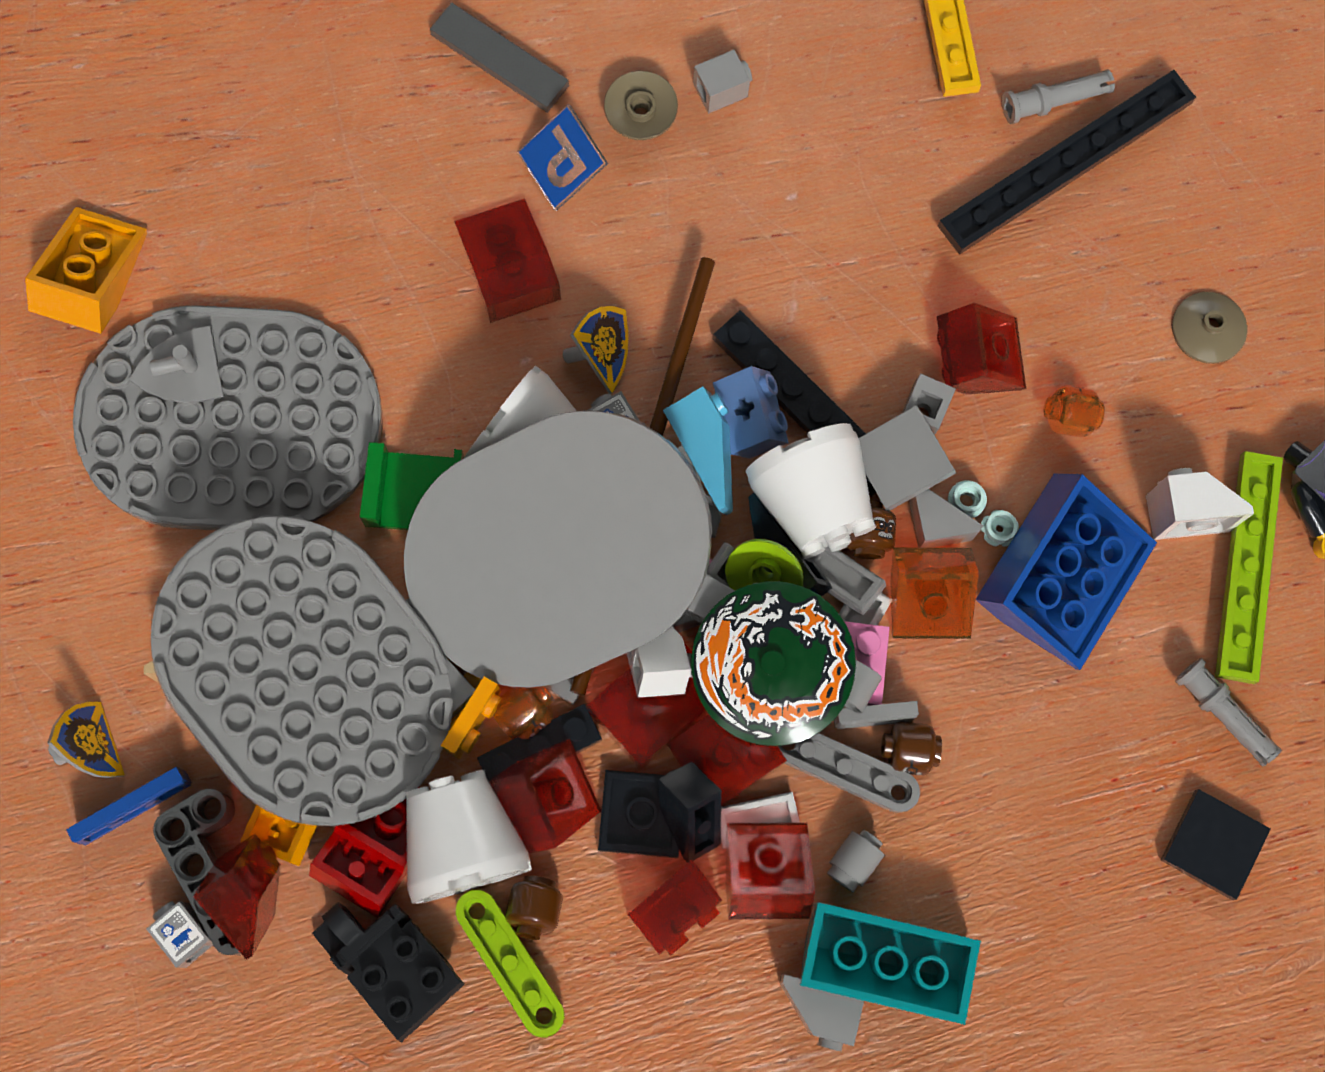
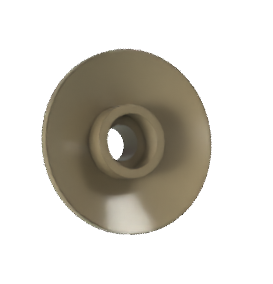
(644, 91)
(1202, 340)

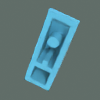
(706, 439)

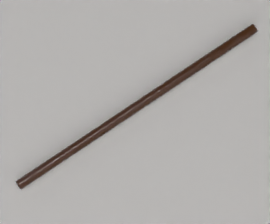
(670, 384)

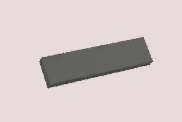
(499, 57)

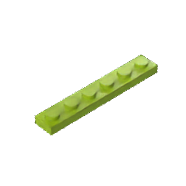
(1249, 570)

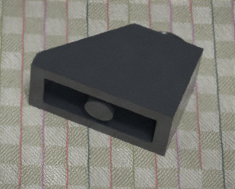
(691, 810)

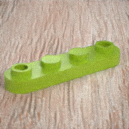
(510, 963)

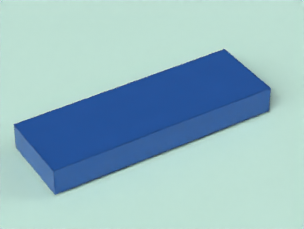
(129, 806)

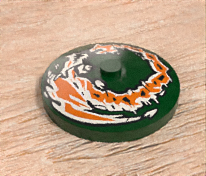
(773, 663)

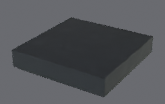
(633, 816)
(1215, 844)

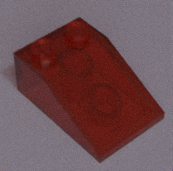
(508, 260)
(644, 724)

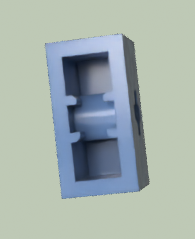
(753, 412)

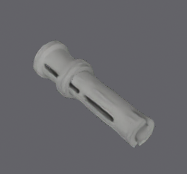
(1042, 98)
(1215, 698)

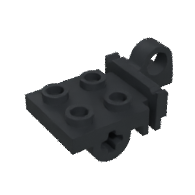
(389, 966)

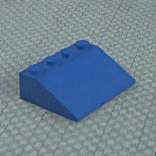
(1067, 569)

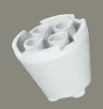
(529, 403)
(816, 489)
(459, 838)

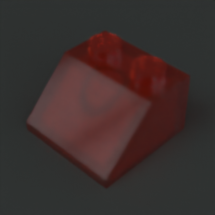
(980, 350)
(724, 758)
(546, 796)
(768, 871)
(242, 893)
(675, 908)

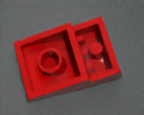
(365, 859)

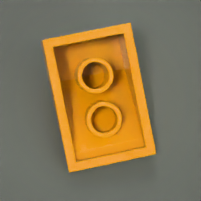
(84, 270)

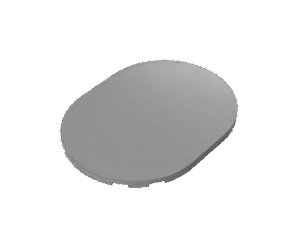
(274, 446)
(558, 548)
(301, 670)

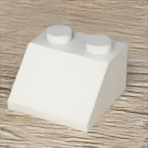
(1194, 506)

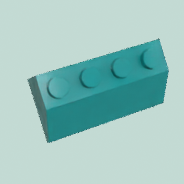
(889, 962)

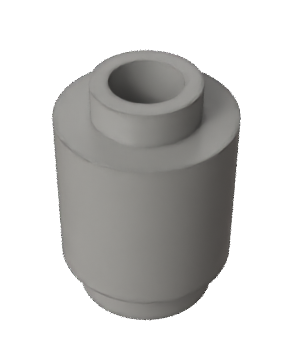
(856, 860)

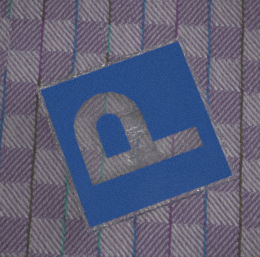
(562, 157)

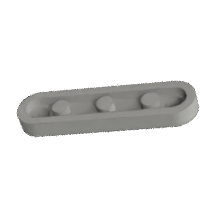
(853, 772)

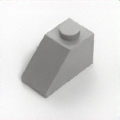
(824, 1014)

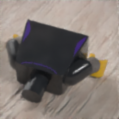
(1309, 490)

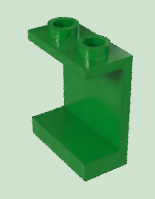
(397, 484)

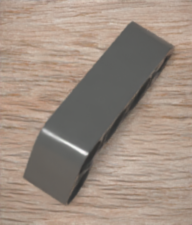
(193, 843)

